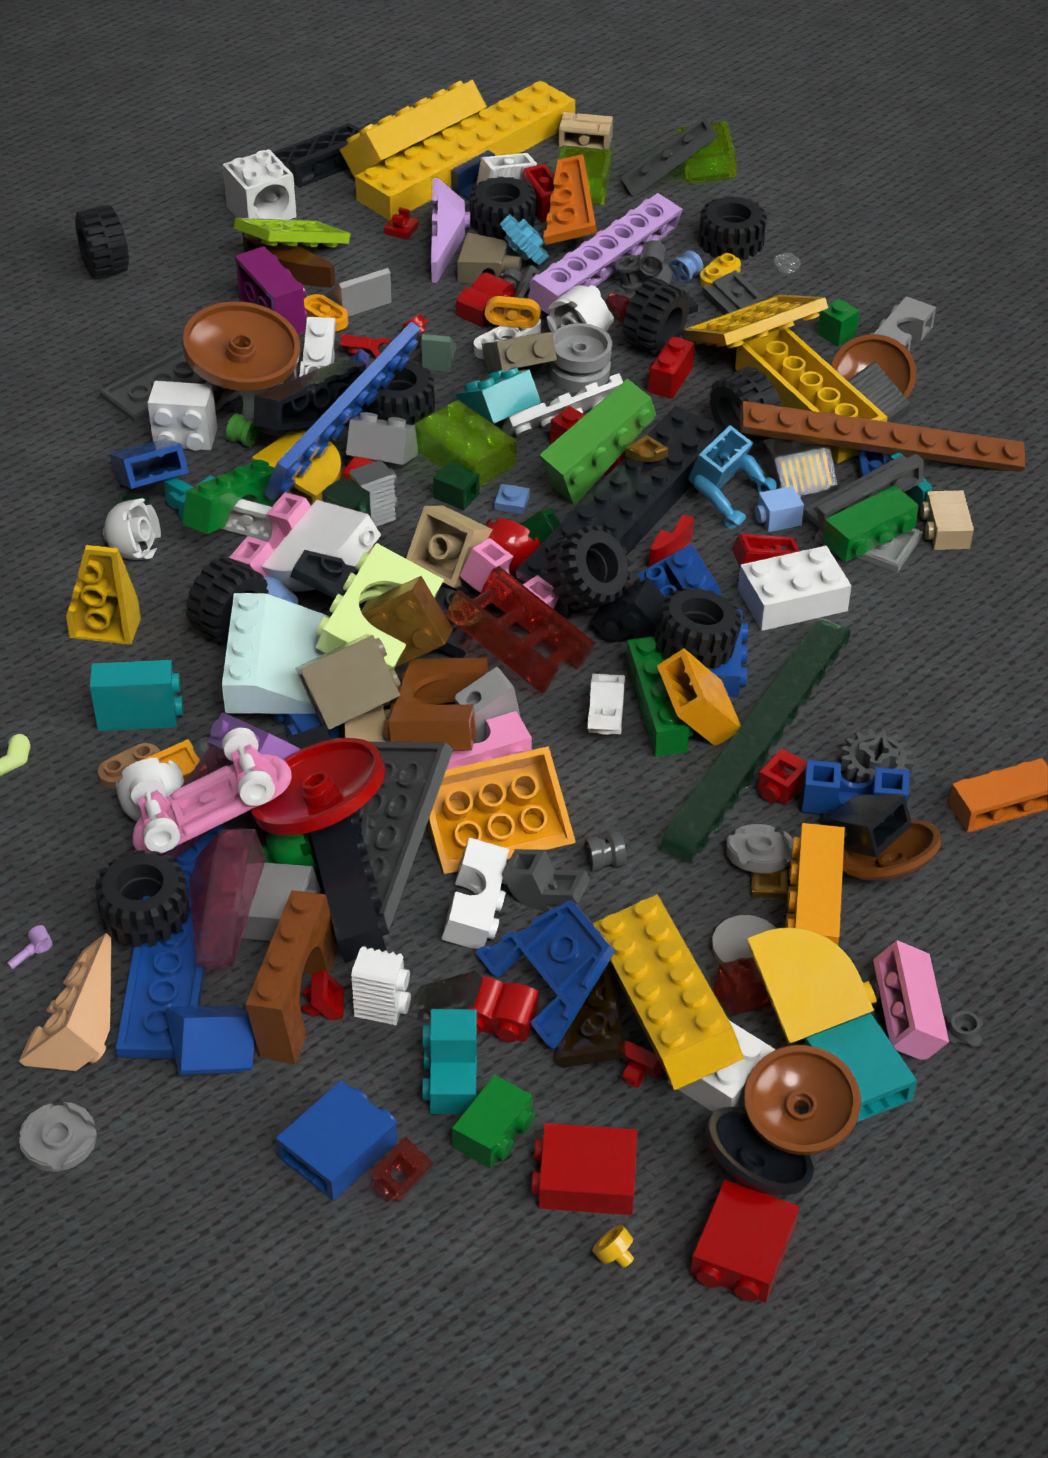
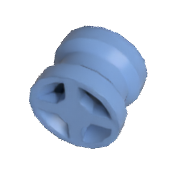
(686, 266)

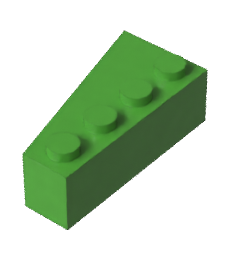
(597, 441)

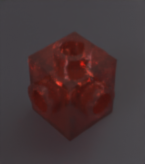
(741, 986)

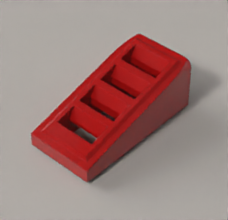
(757, 547)

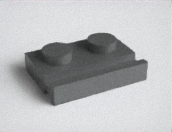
(731, 293)

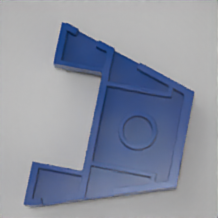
(567, 955)

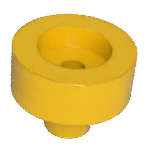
(614, 1247)

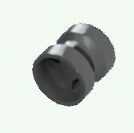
(605, 851)

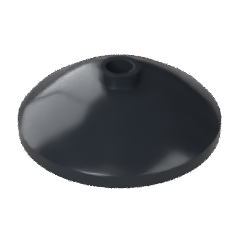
(752, 1158)

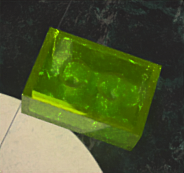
(467, 440)

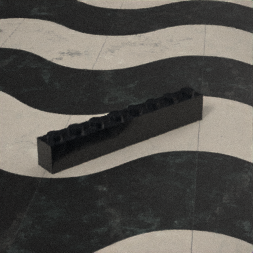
(346, 875)

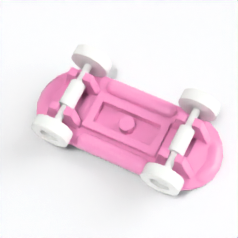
(208, 800)

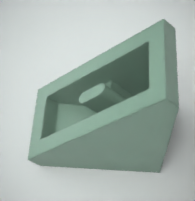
(438, 352)

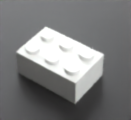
(794, 588)

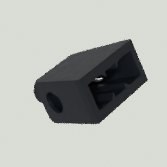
(870, 822)

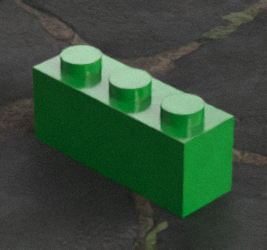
(870, 523)

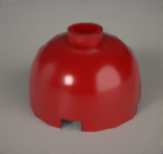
(514, 539)

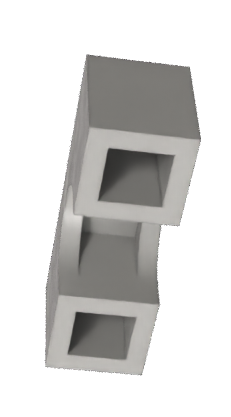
(908, 321)

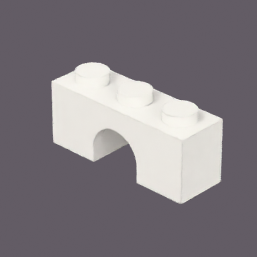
(471, 916)

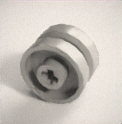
(581, 356)

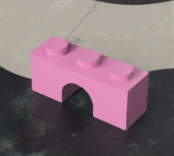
(284, 517)
(489, 556)
(504, 737)

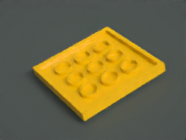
(755, 320)

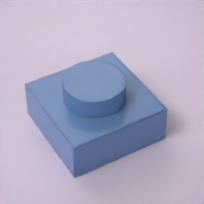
(512, 499)

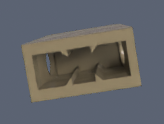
(484, 255)

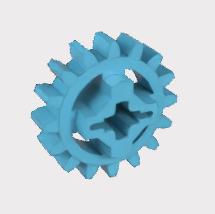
(524, 239)

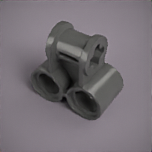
(643, 267)

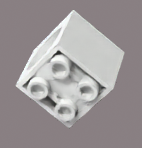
(259, 187)

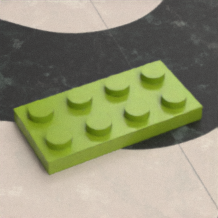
(291, 232)

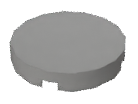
(759, 848)
(731, 936)
(61, 1147)

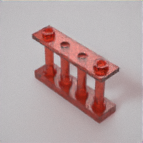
(532, 614)

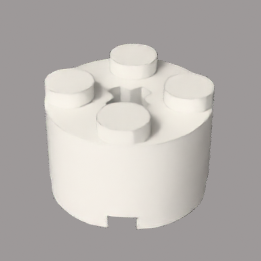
(580, 305)

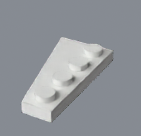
(585, 400)

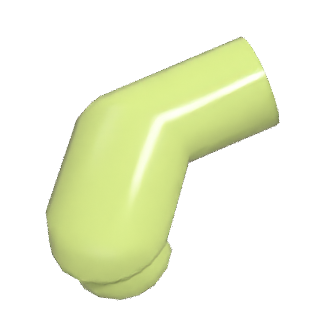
(16, 755)

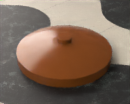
(241, 346)

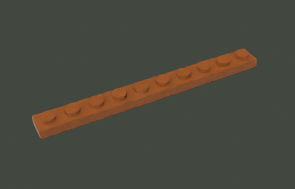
(881, 436)

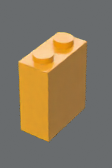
(699, 697)

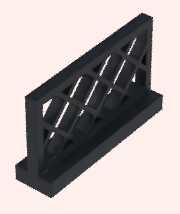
(322, 157)

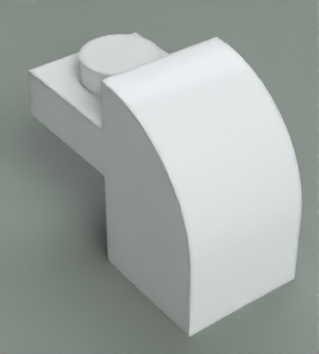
(606, 704)

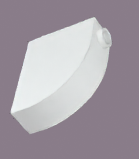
(323, 530)

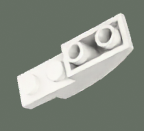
(318, 344)

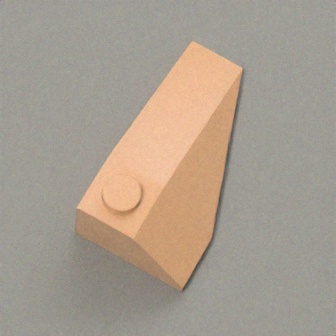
(79, 1016)

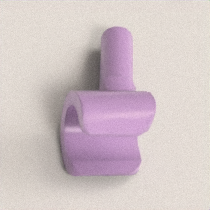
(39, 943)

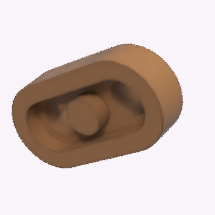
(107, 772)

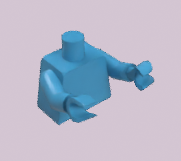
(719, 464)

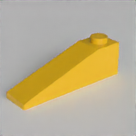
(103, 599)

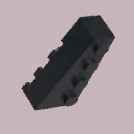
(306, 398)

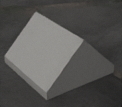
(363, 292)

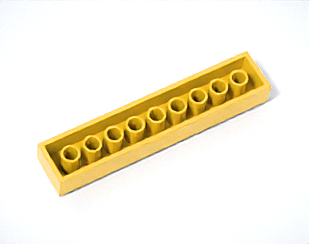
(501, 128)

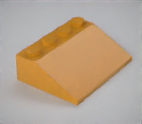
(500, 802)

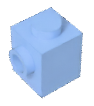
(779, 509)

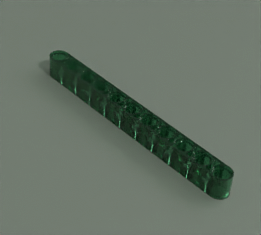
(753, 740)

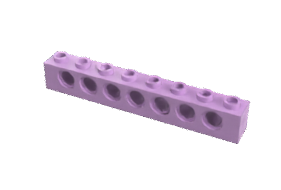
(596, 258)

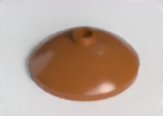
(886, 351)
(899, 859)
(806, 1079)

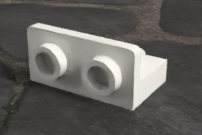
(250, 520)

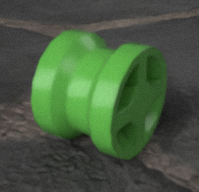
(242, 430)

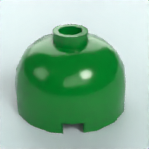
(291, 850)

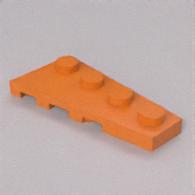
(571, 202)

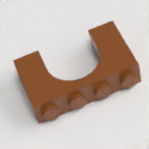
(429, 683)
(300, 945)

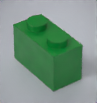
(493, 1122)

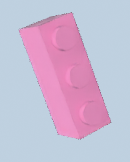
(910, 1000)

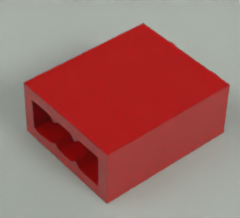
(586, 1169)
(744, 1242)

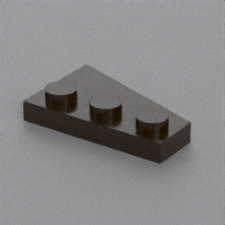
(596, 1029)

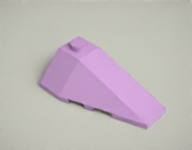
(447, 226)

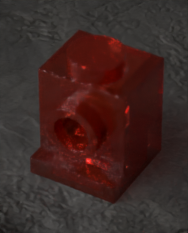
(402, 1158)

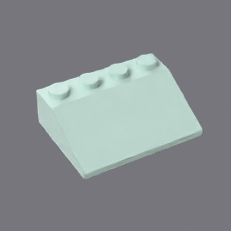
(263, 649)

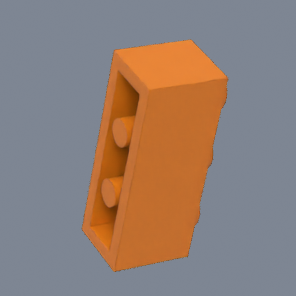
(1000, 795)

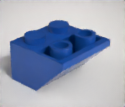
(680, 571)

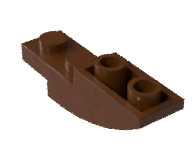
(302, 264)

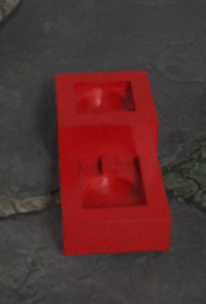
(669, 543)

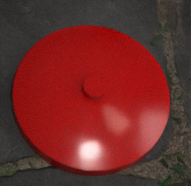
(325, 786)

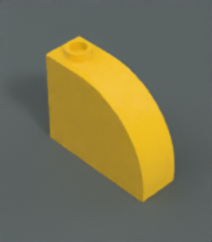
(319, 476)
(809, 981)

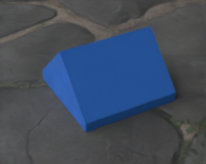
(211, 1039)

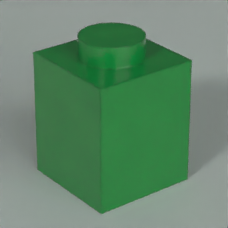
(838, 322)

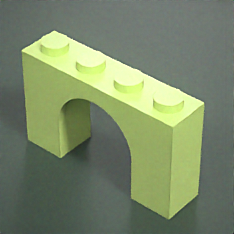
(376, 575)

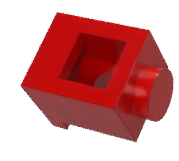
(779, 784)

